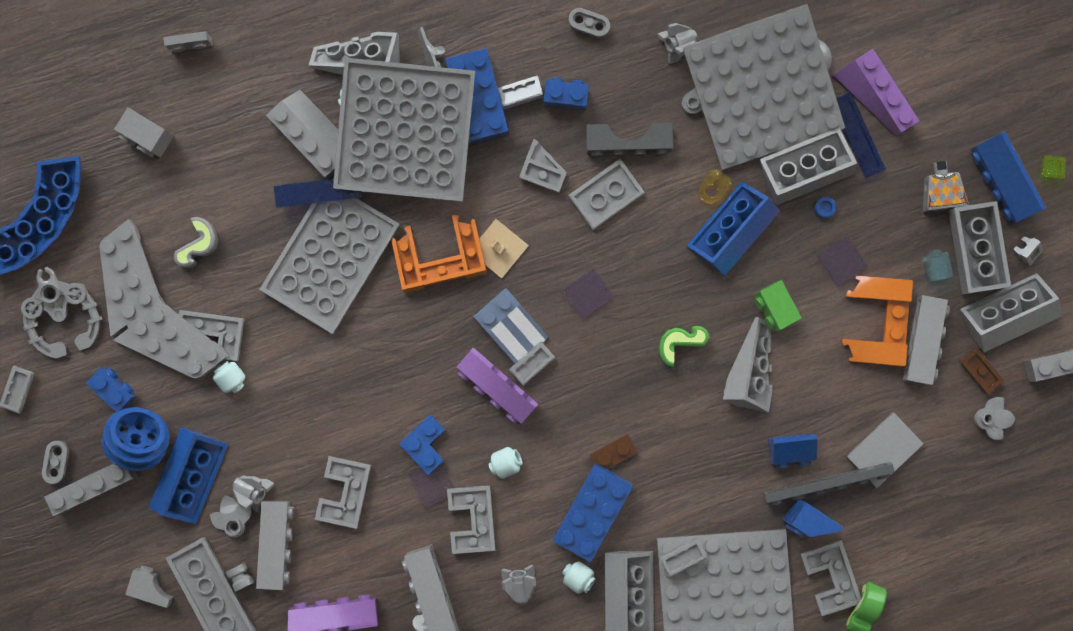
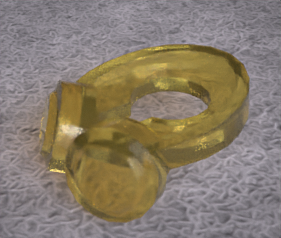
(713, 175)

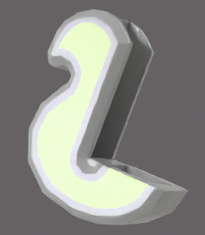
(200, 247)

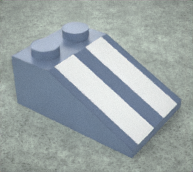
(510, 325)

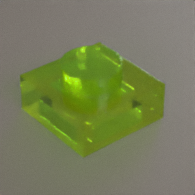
(1053, 167)

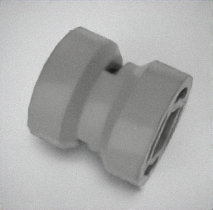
(240, 577)

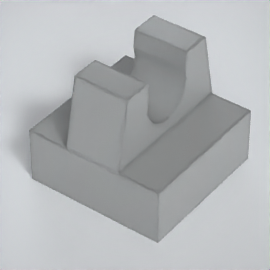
(1030, 252)

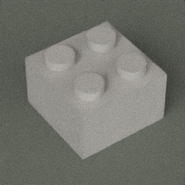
(138, 129)

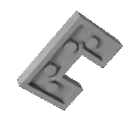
(225, 327)
(480, 505)
(349, 509)
(836, 561)

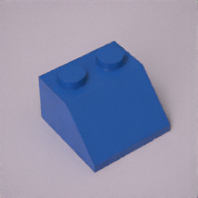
(792, 449)

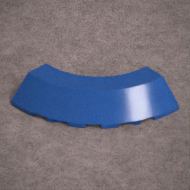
(44, 216)

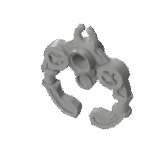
(57, 309)

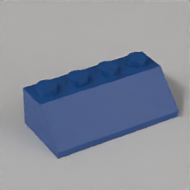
(1007, 178)
(733, 228)
(188, 476)

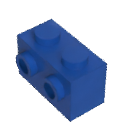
(566, 94)
(111, 389)

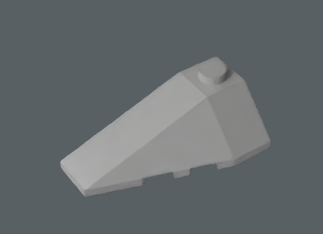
(377, 47)
(749, 377)

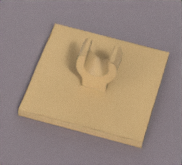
(501, 248)

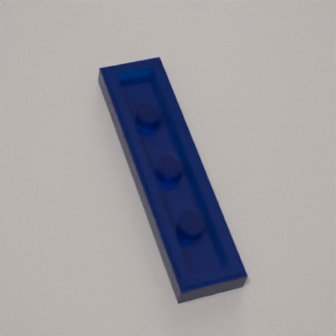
(859, 137)
(311, 193)

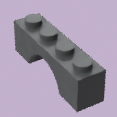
(602, 140)

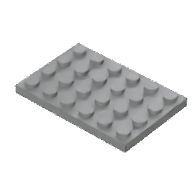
(329, 260)

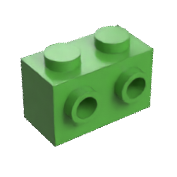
(776, 306)

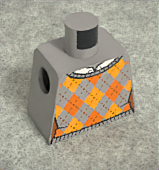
(943, 189)

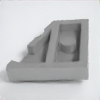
(542, 169)

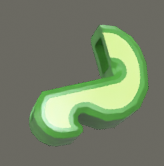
(680, 337)
(868, 608)

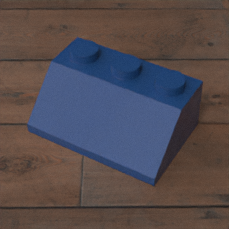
(807, 520)

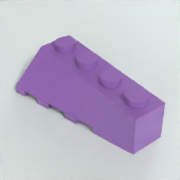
(878, 92)
(497, 386)
(335, 615)

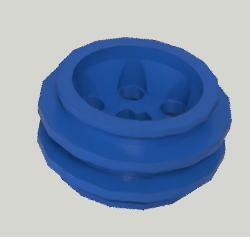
(134, 449)

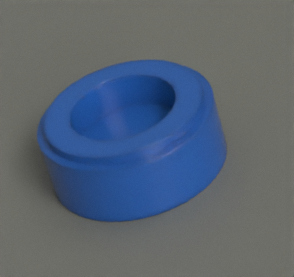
(825, 207)

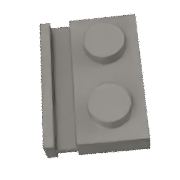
(188, 41)

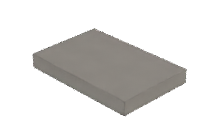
(606, 194)
(886, 443)

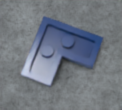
(419, 443)

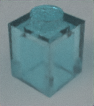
(937, 266)

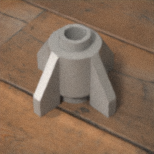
(675, 39)
(250, 491)
(519, 584)

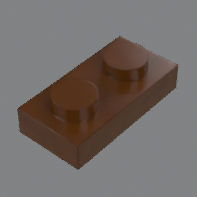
(981, 371)
(614, 452)

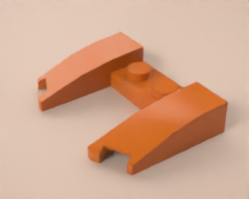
(416, 276)
(897, 296)

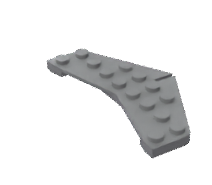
(136, 304)

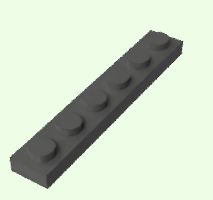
(837, 481)

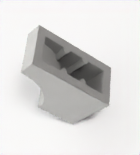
(145, 586)

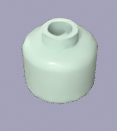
(229, 377)
(505, 462)
(578, 577)

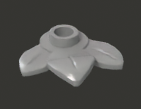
(997, 418)
(229, 514)

